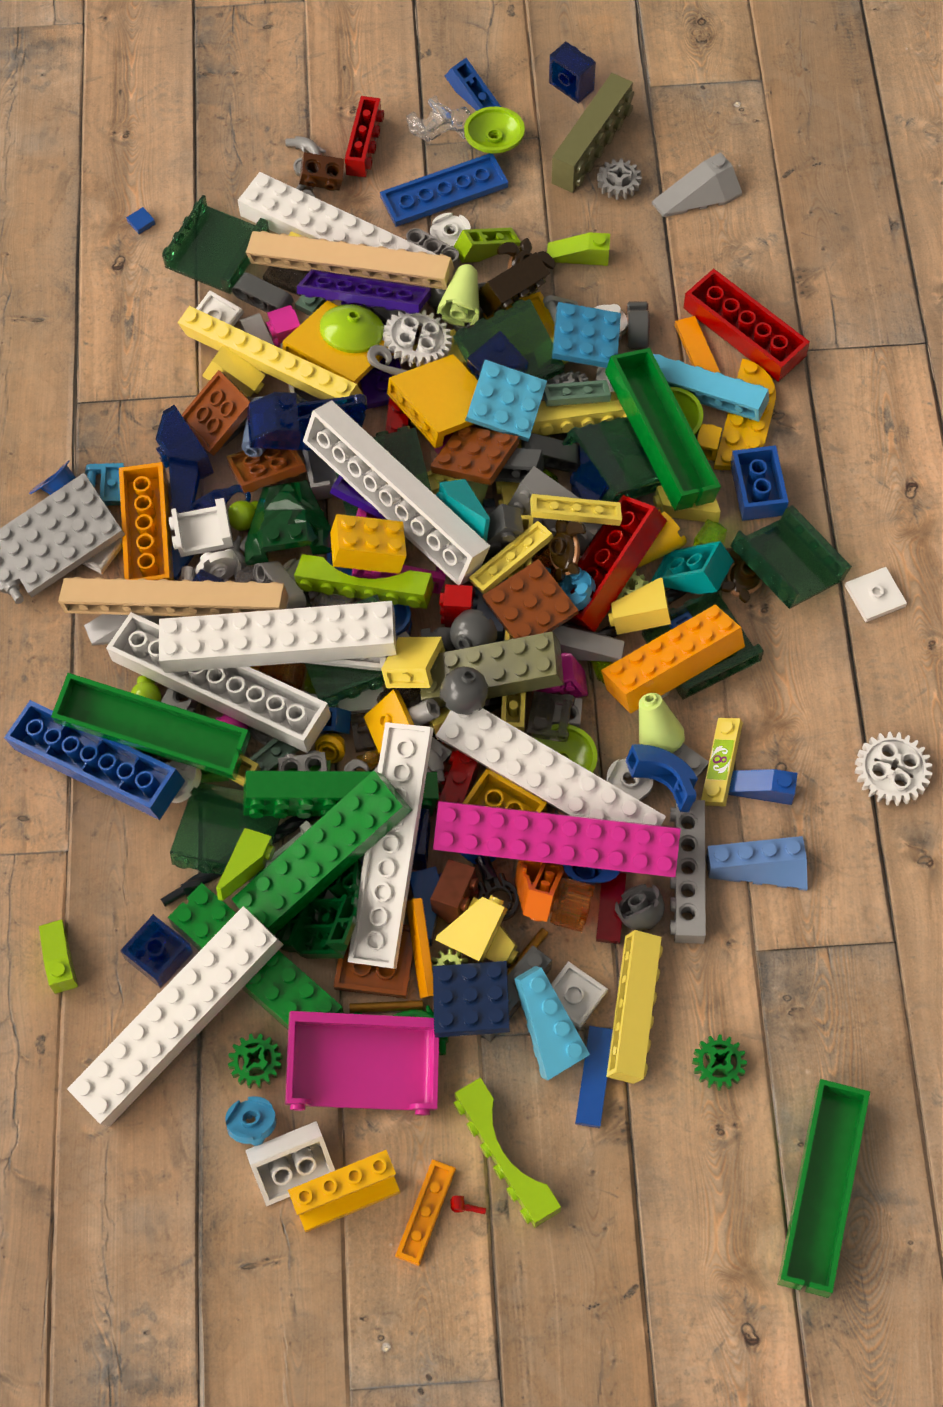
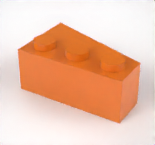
(537, 887)

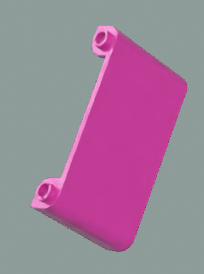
(361, 1062)

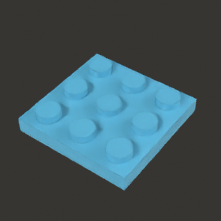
(506, 400)

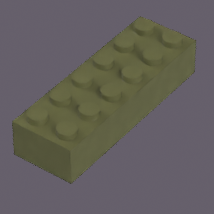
(592, 133)
(507, 666)

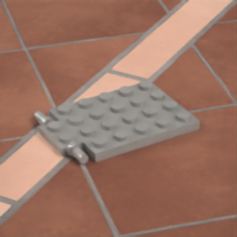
(55, 538)

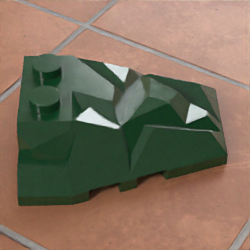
(287, 519)
(327, 922)

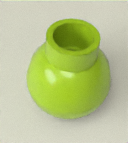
(242, 514)
(147, 688)

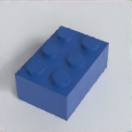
(759, 483)

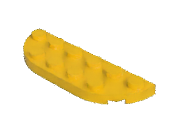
(743, 432)

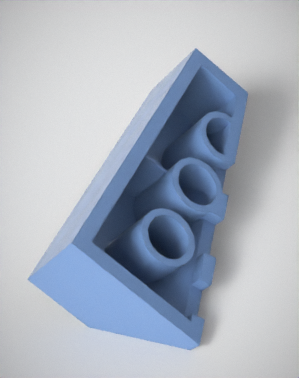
(761, 862)

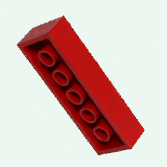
(746, 324)
(615, 556)

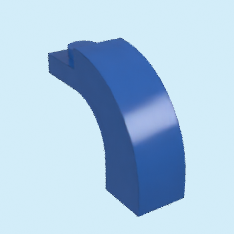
(667, 768)

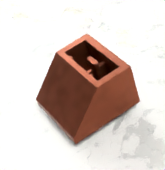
(454, 891)

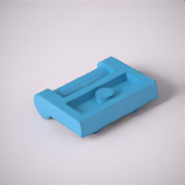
(109, 481)

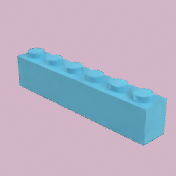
(716, 389)

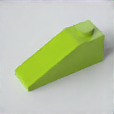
(481, 244)
(581, 249)
(245, 862)
(57, 957)

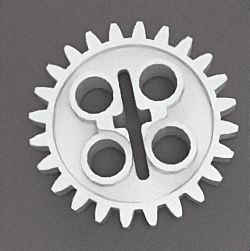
(401, 333)
(885, 785)

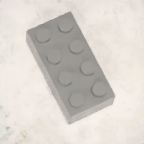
(539, 483)

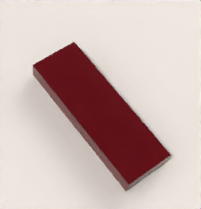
(609, 923)

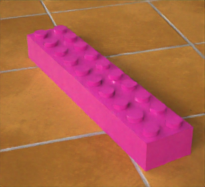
(557, 838)

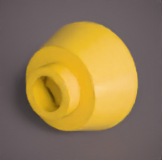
(332, 745)

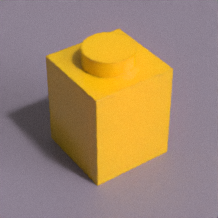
(709, 440)

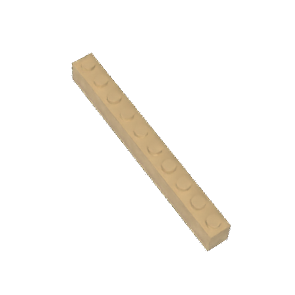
(350, 259)
(169, 597)

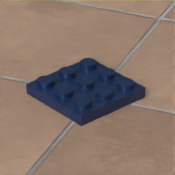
(471, 999)

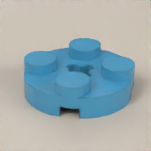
(583, 589)
(254, 1132)

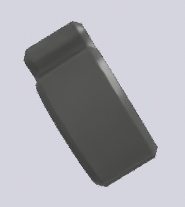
(638, 325)

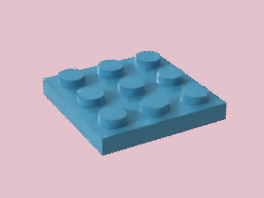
(585, 334)

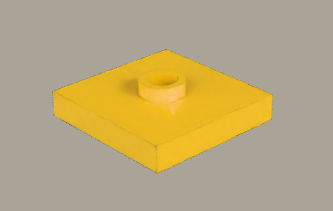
(390, 710)

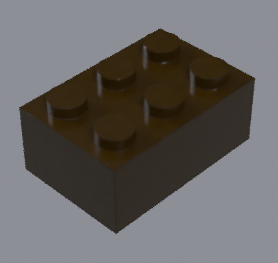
(513, 285)

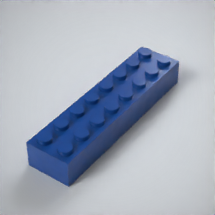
(96, 761)

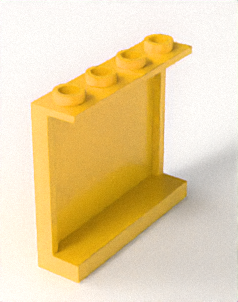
(309, 345)
(435, 397)
(345, 1191)

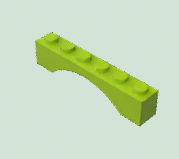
(407, 588)
(533, 1196)

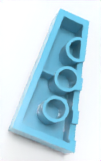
(550, 1027)

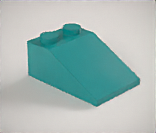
(465, 504)
(695, 568)

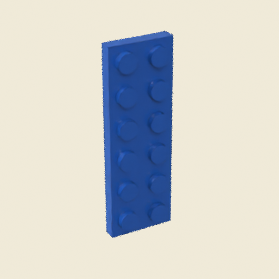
(444, 189)

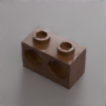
(322, 167)

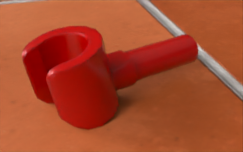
(458, 1205)

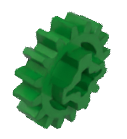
(250, 1069)
(725, 1070)

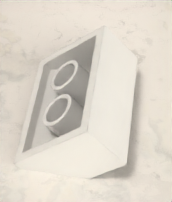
(289, 1162)

